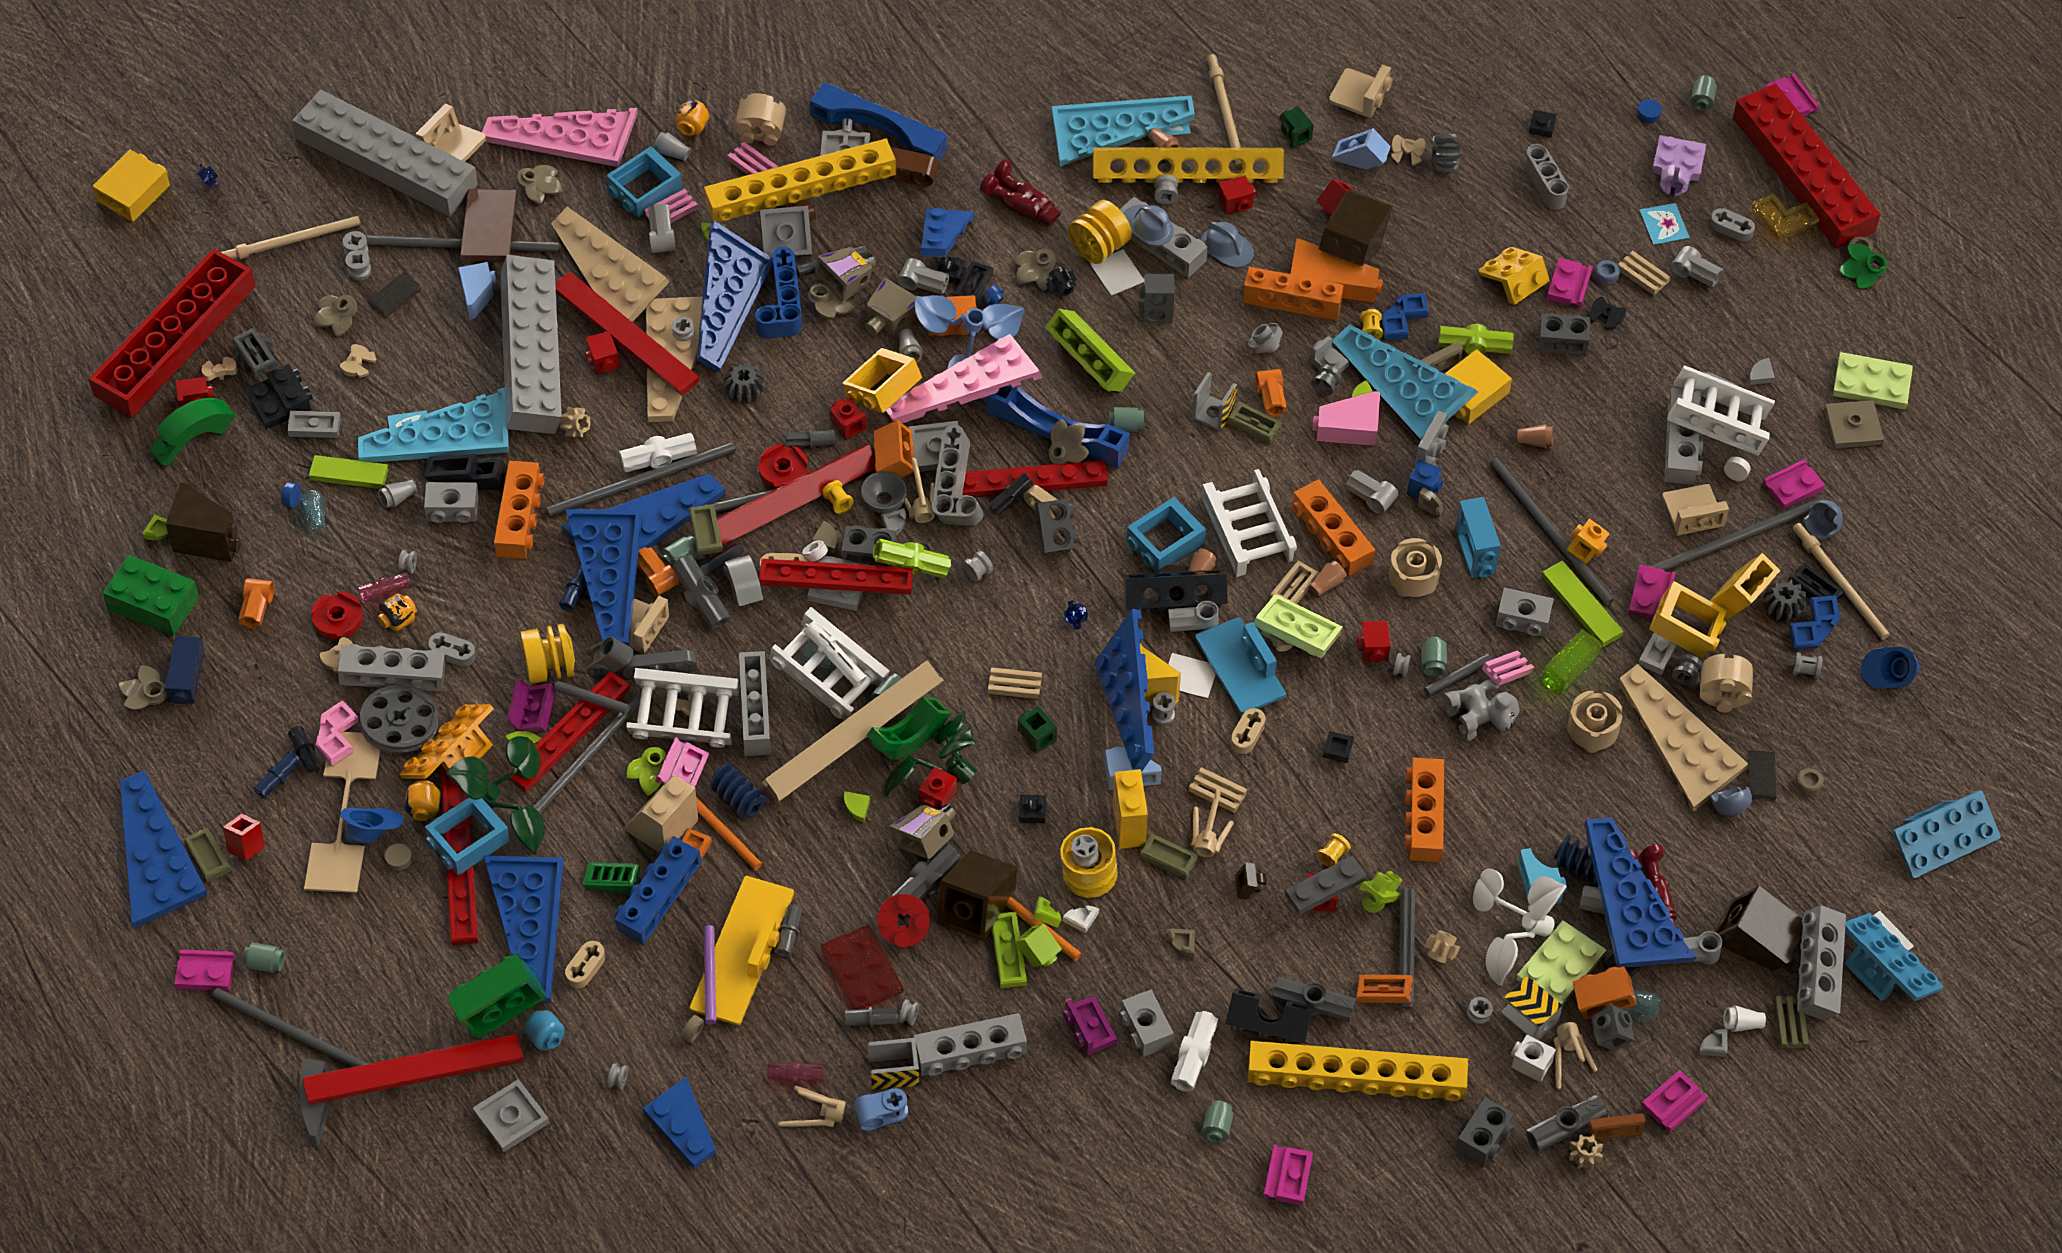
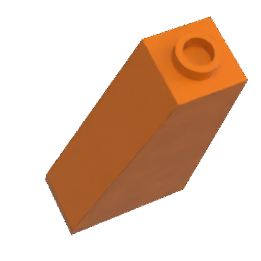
(1359, 281)

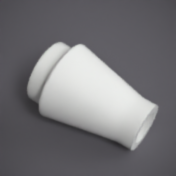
(1743, 1019)

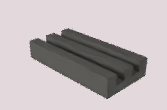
(262, 365)

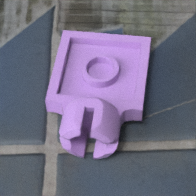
(1678, 163)

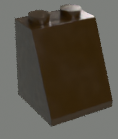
(1356, 228)
(201, 526)
(975, 894)
(1761, 929)

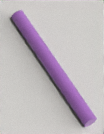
(709, 973)

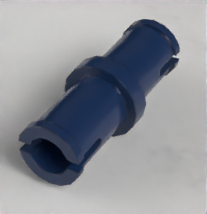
(575, 588)
(277, 774)

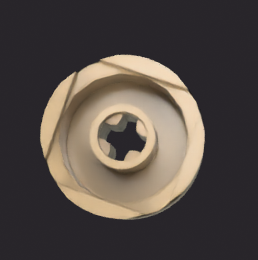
(760, 119)
(1415, 568)
(1726, 682)
(1594, 720)

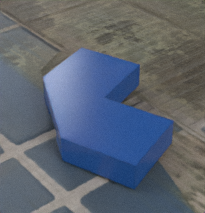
(1405, 307)
(1811, 634)

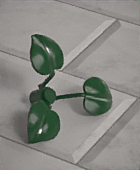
(957, 765)
(471, 777)

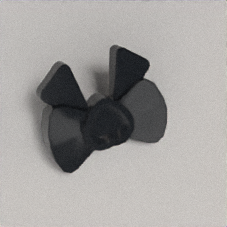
(1614, 314)

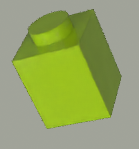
(1038, 946)

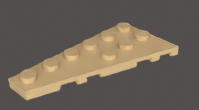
(608, 266)
(660, 314)
(1685, 744)

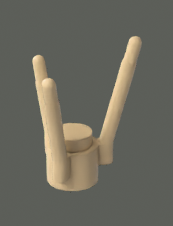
(922, 507)
(1206, 843)
(1571, 1040)
(831, 1109)

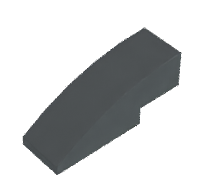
(315, 1114)

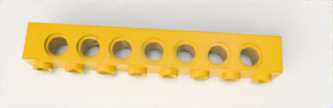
(1105, 155)
(800, 180)
(1370, 1063)

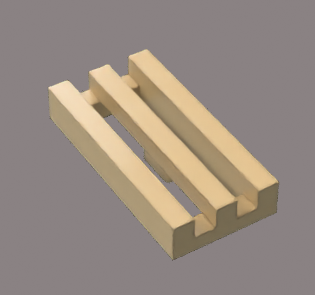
(1646, 271)
(1289, 576)
(1015, 679)
(1216, 782)

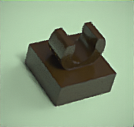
(1248, 881)

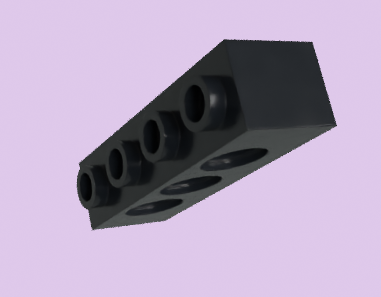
(1188, 580)

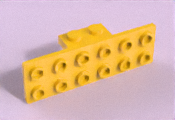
(745, 947)

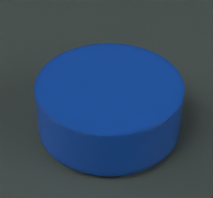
(1649, 111)
(291, 495)

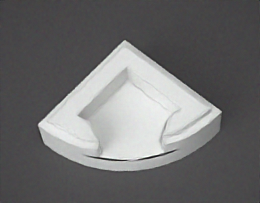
(1081, 917)

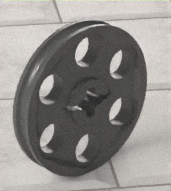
(400, 728)

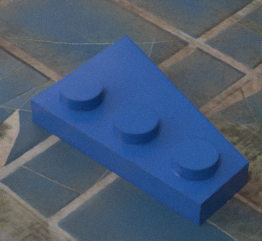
(942, 230)
(682, 1124)

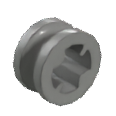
(681, 322)
(407, 561)
(1401, 665)
(908, 1012)
(1479, 1018)
(617, 1076)

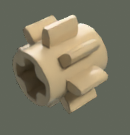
(575, 422)
(1442, 946)
(1586, 1152)

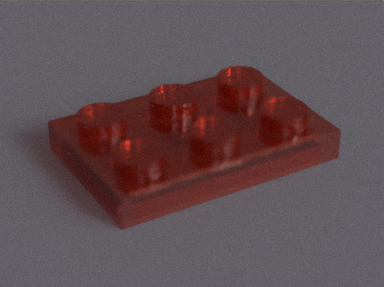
(862, 968)

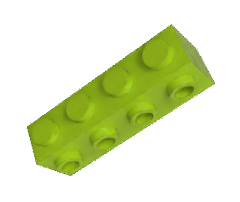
(1089, 350)

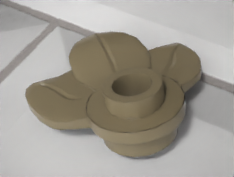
(541, 182)
(1033, 269)
(827, 302)
(334, 315)
(1069, 440)
(140, 690)

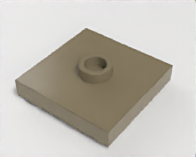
(1854, 424)

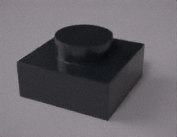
(1542, 123)
(1338, 747)

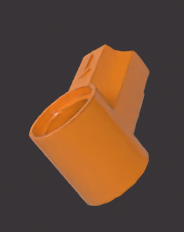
(1270, 386)
(657, 575)
(256, 596)

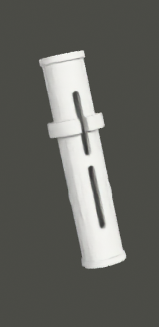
(827, 645)

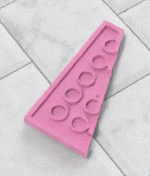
(573, 135)
(968, 380)

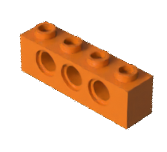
(1293, 293)
(1316, 498)
(507, 541)
(1430, 774)

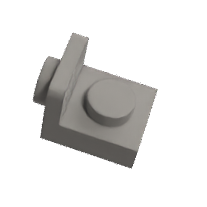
(1324, 353)

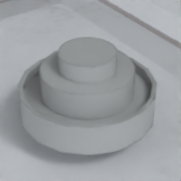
(1265, 338)

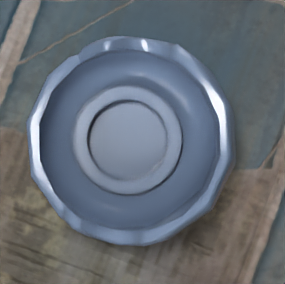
(1823, 519)
(1731, 801)

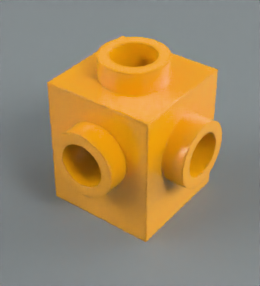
(1587, 541)

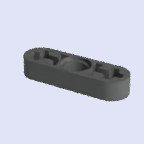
(674, 661)

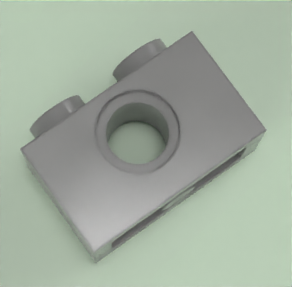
(461, 496)
(1517, 602)
(1141, 1009)

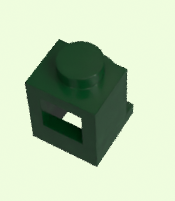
(1296, 126)
(1037, 729)

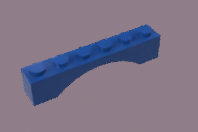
(834, 104)
(1017, 407)

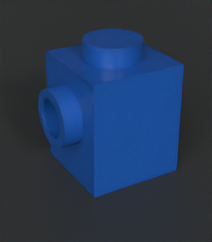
(1425, 476)

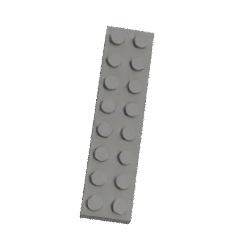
(385, 152)
(530, 344)

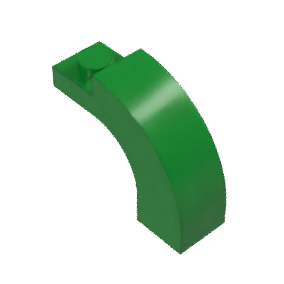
(186, 423)
(911, 732)

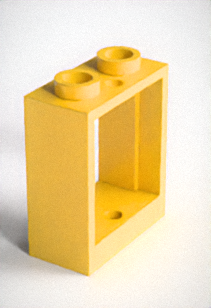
(904, 376)
(1682, 634)

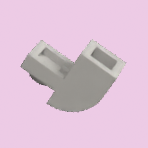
(743, 580)

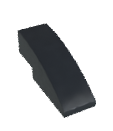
(467, 468)

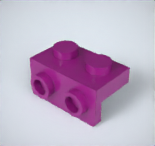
(530, 707)
(1089, 1024)

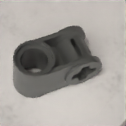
(607, 657)

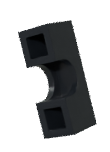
(1246, 1014)

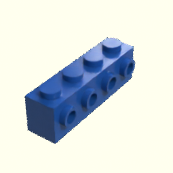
(657, 890)

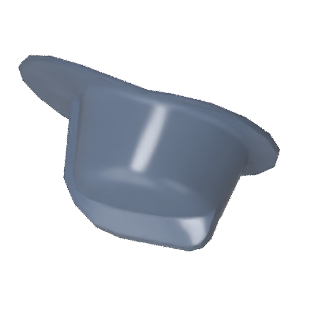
(1150, 224)
(1228, 245)

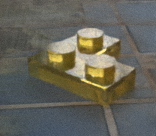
(1784, 222)

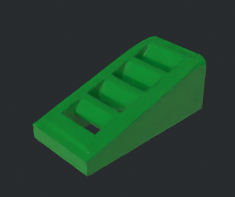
(629, 870)

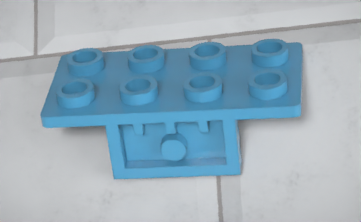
(1242, 664)
(1945, 833)
(1885, 963)

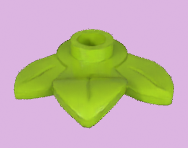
(646, 770)

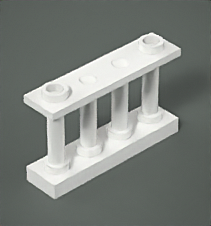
(1714, 424)
(1232, 538)
(673, 684)
(822, 690)

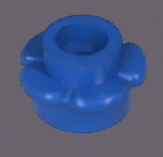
(993, 295)

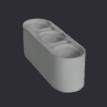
(1546, 177)

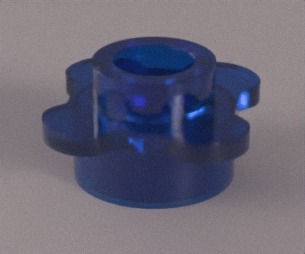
(208, 176)
(1076, 614)

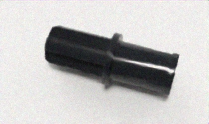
(1011, 494)
(304, 749)

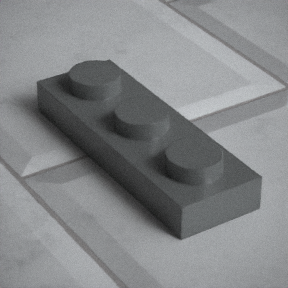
(1325, 885)

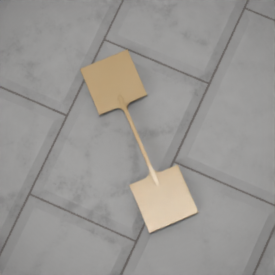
(338, 865)

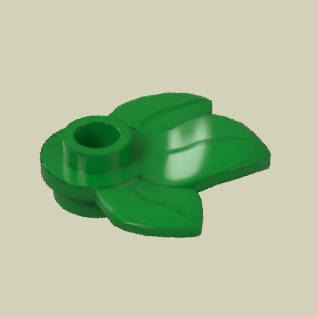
(1859, 265)

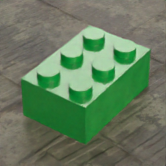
(151, 595)
(496, 996)

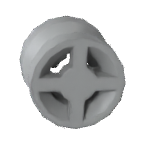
(1166, 189)
(352, 239)
(354, 267)
(977, 566)
(1089, 846)

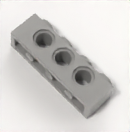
(1181, 252)
(1682, 446)
(378, 674)
(754, 703)
(1821, 962)
(980, 1034)

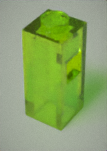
(1571, 662)

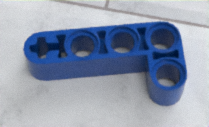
(785, 317)

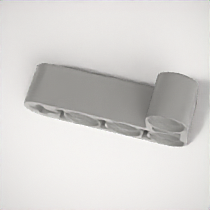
(954, 474)

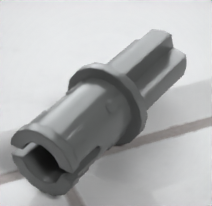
(810, 438)
(789, 930)
(871, 1016)

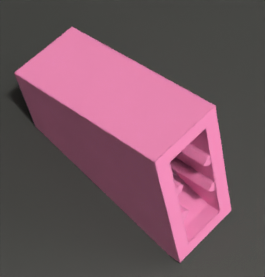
(1349, 420)

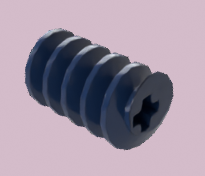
(737, 792)
(1576, 858)

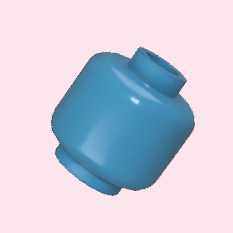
(544, 1030)

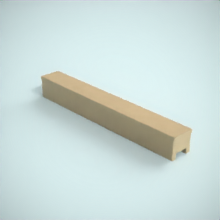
(851, 731)

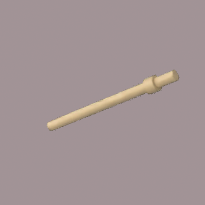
(1217, 77)
(243, 250)
(1812, 545)

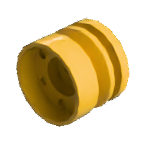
(1099, 232)
(547, 653)
(1094, 880)

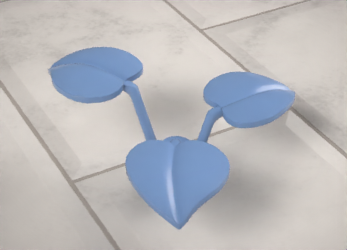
(938, 312)

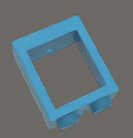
(646, 160)
(1182, 519)
(1477, 537)
(460, 862)

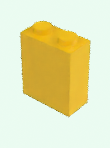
(131, 185)
(1486, 378)
(1745, 585)
(1130, 809)

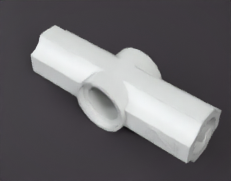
(658, 452)
(1194, 1051)

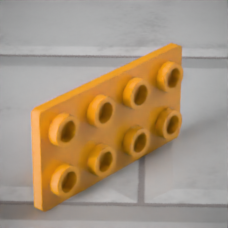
(454, 742)

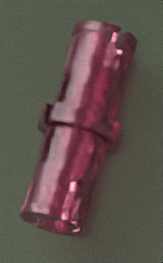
(384, 586)
(795, 1071)

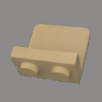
(1360, 91)
(449, 136)

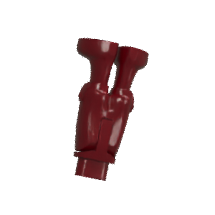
(1024, 196)
(1649, 860)

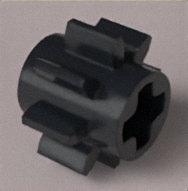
(1061, 281)

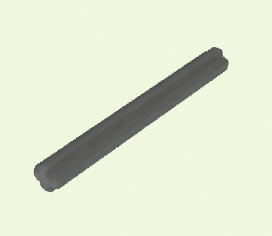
(1407, 935)

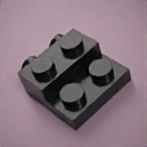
(279, 395)

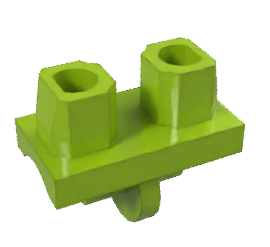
(1380, 891)

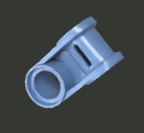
(879, 1109)

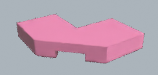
(332, 724)

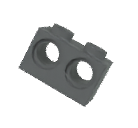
(1157, 298)
(1563, 334)
(1048, 526)
(867, 540)
(1481, 1130)

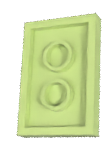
(1872, 379)
(1297, 626)
(1561, 960)

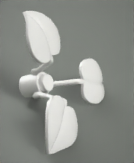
(1541, 897)

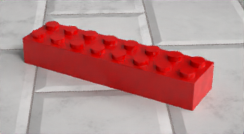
(1806, 165)
(172, 333)

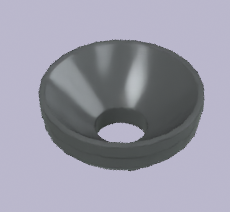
(883, 484)

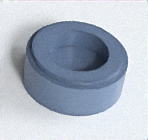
(1607, 272)

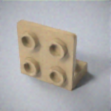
(1695, 509)
(647, 622)

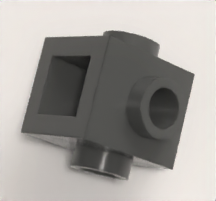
(1612, 1027)

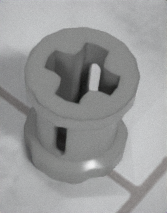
(1807, 665)
(1159, 709)

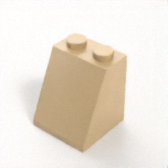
(665, 814)

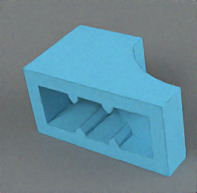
(1532, 869)

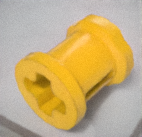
(1370, 324)
(837, 496)
(1333, 850)

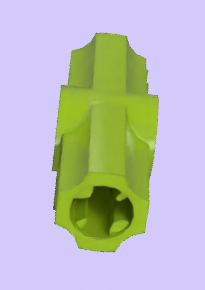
(1476, 337)
(911, 556)

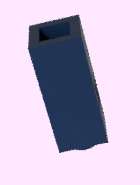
(184, 669)

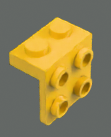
(1518, 271)

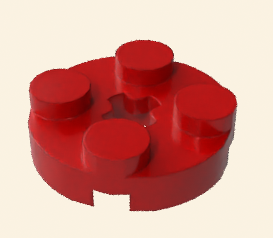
(777, 455)
(336, 628)
(902, 935)

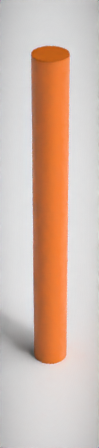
(728, 836)
(1027, 916)

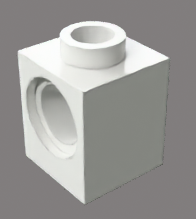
(1532, 1067)

